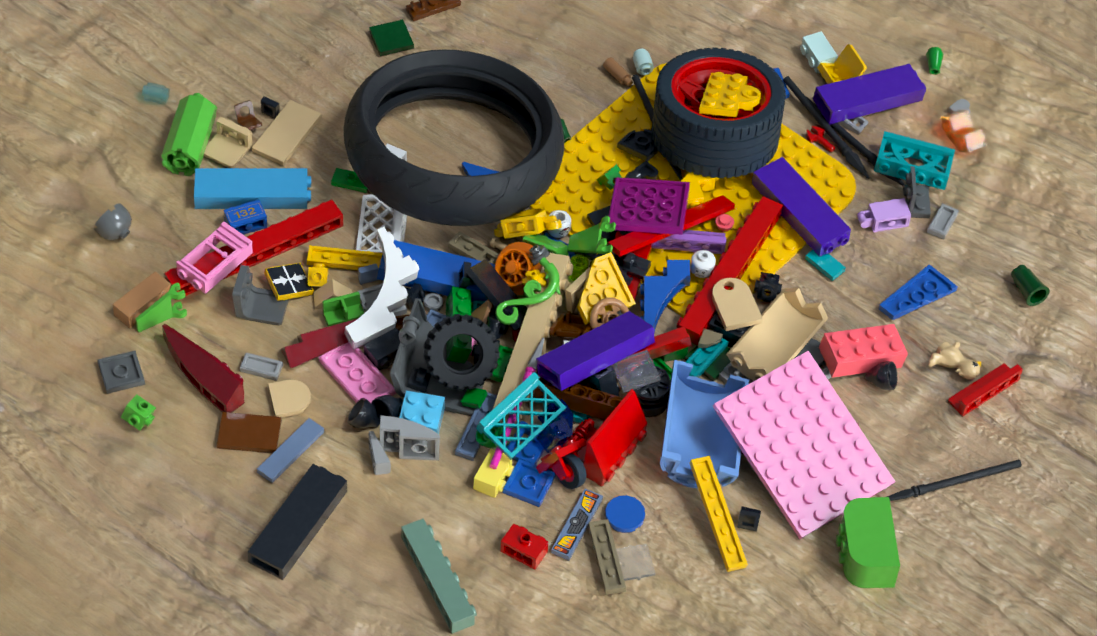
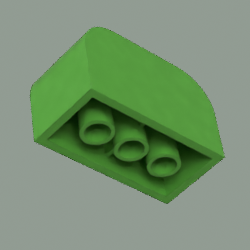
(868, 543)

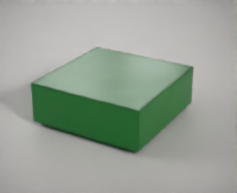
(474, 398)

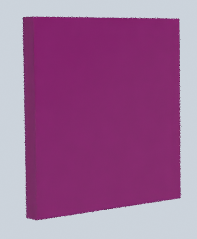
(649, 205)

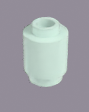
(643, 62)

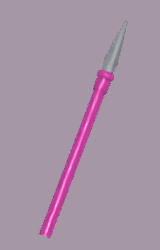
(532, 366)

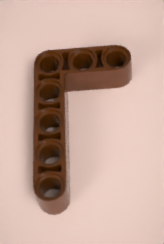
(583, 399)

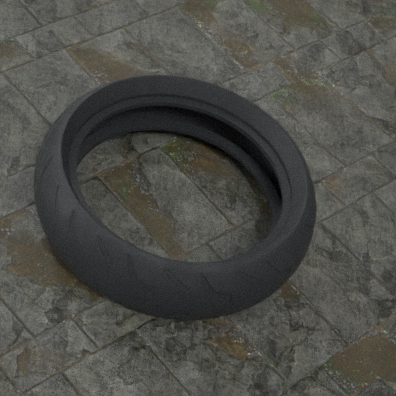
(447, 197)

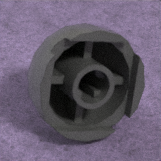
(114, 224)

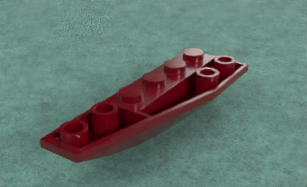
(205, 371)

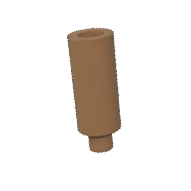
(617, 71)

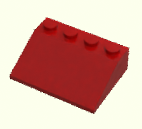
(615, 440)

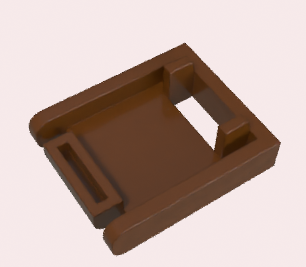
(569, 326)

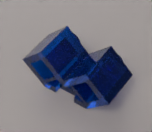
(558, 430)

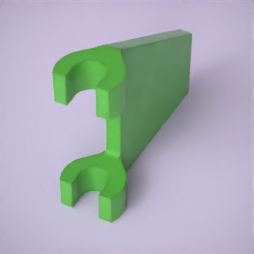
(590, 239)
(162, 309)

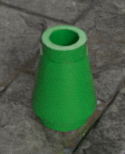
(934, 59)

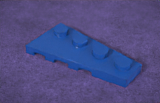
(919, 291)

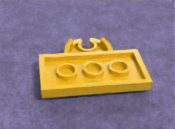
(728, 94)

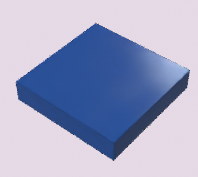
(527, 483)

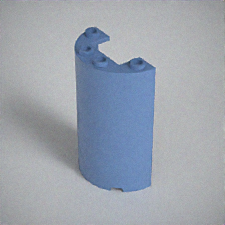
(696, 429)

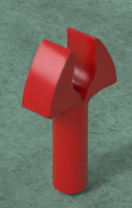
(817, 137)

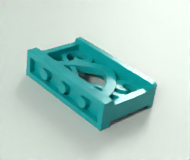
(904, 147)

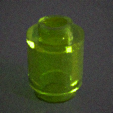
(580, 265)

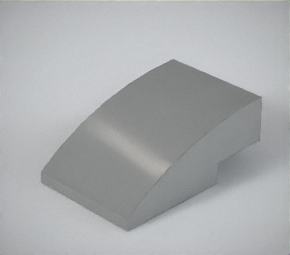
(408, 439)

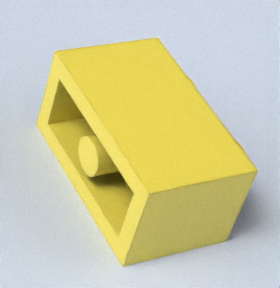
(491, 480)

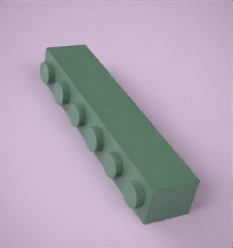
(437, 575)

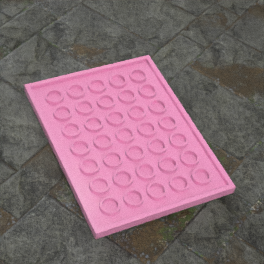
(803, 444)

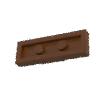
(426, 8)

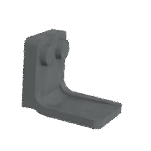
(256, 303)

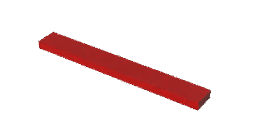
(694, 216)

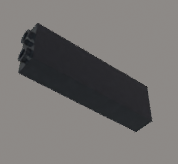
(297, 521)

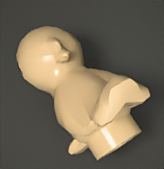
(951, 357)

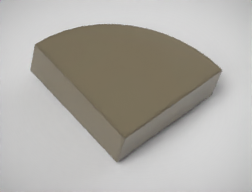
(709, 338)

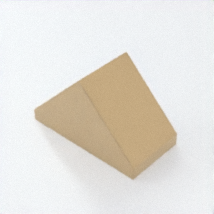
(329, 290)

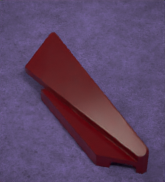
(315, 344)

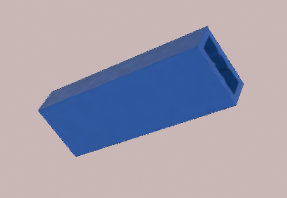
(436, 271)

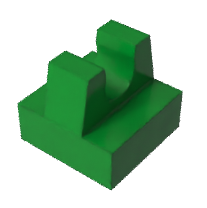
(608, 177)

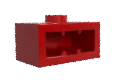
(524, 546)

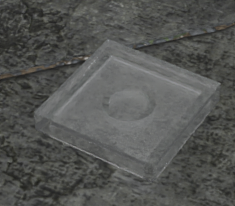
(636, 371)

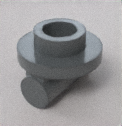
(537, 253)

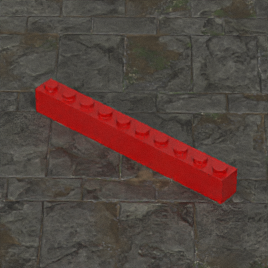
(271, 241)
(731, 264)

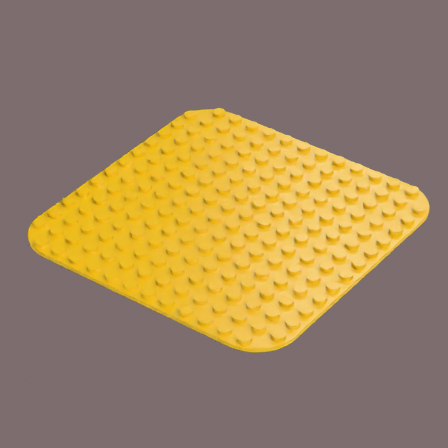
(595, 151)

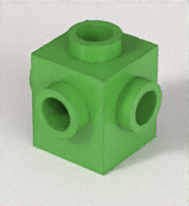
(138, 412)

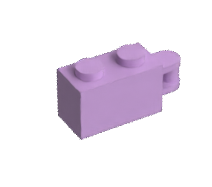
(885, 215)

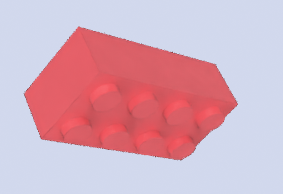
(862, 349)

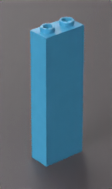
(236, 186)

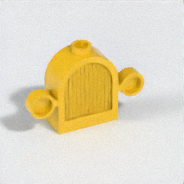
(527, 223)

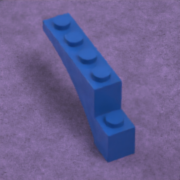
(660, 290)

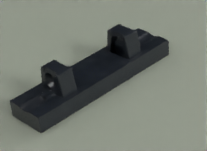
(629, 262)

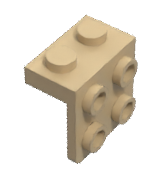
(229, 143)

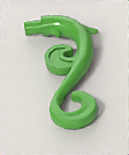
(532, 298)

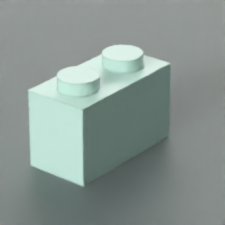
(817, 50)

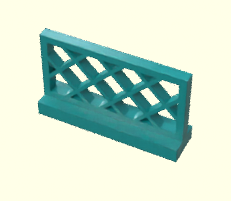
(506, 407)

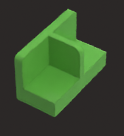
(342, 309)

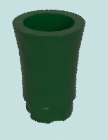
(1029, 285)

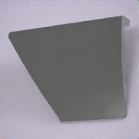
(411, 356)

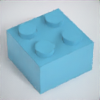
(423, 409)

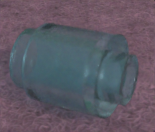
(155, 92)

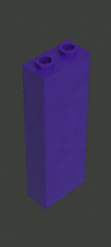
(869, 93)
(802, 206)
(595, 350)

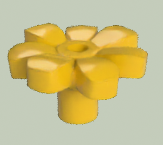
(535, 275)

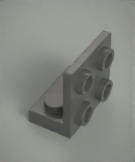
(916, 196)

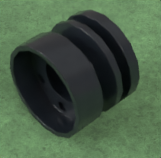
(654, 396)

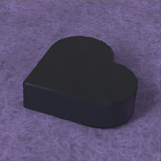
(647, 171)

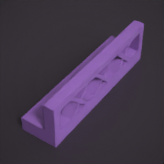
(693, 242)

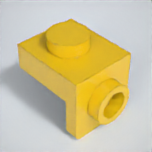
(317, 275)

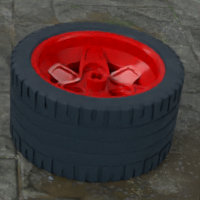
(709, 142)

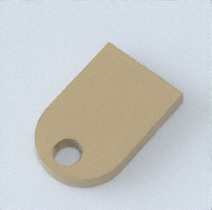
(735, 306)

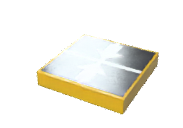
(288, 281)

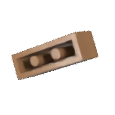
(140, 299)

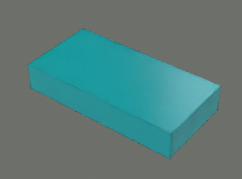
(826, 264)

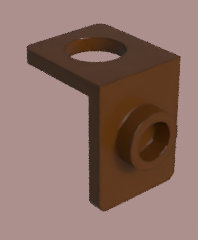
(248, 121)

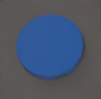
(625, 513)

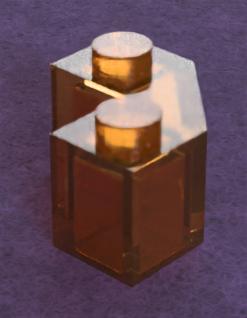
(961, 132)

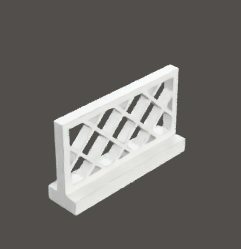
(396, 224)

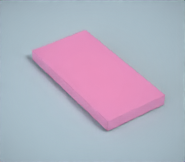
(356, 373)

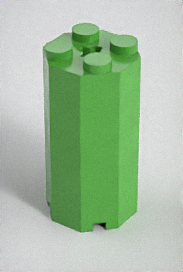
(189, 134)

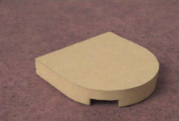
(289, 397)

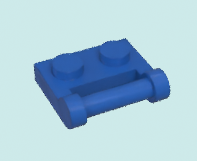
(531, 452)

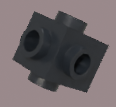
(768, 286)

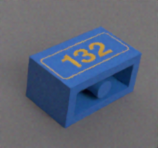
(246, 217)

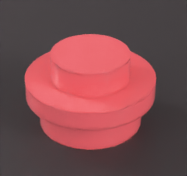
(724, 222)

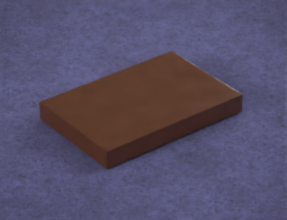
(249, 432)

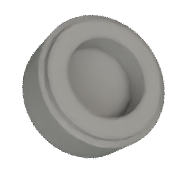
(433, 301)

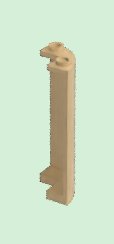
(780, 337)

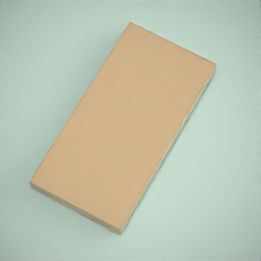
(286, 132)

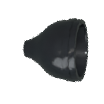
(883, 376)
(387, 406)
(363, 415)

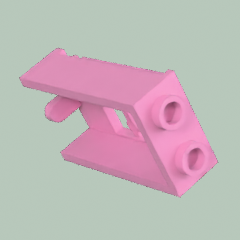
(231, 238)

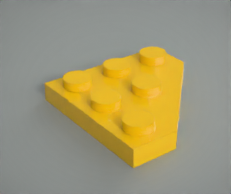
(603, 282)

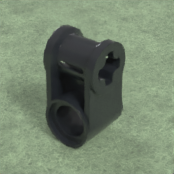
(498, 328)

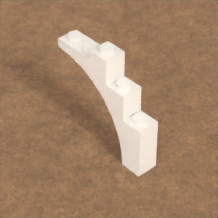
(378, 318)

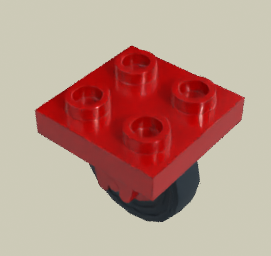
(566, 463)

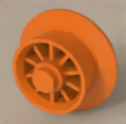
(514, 263)

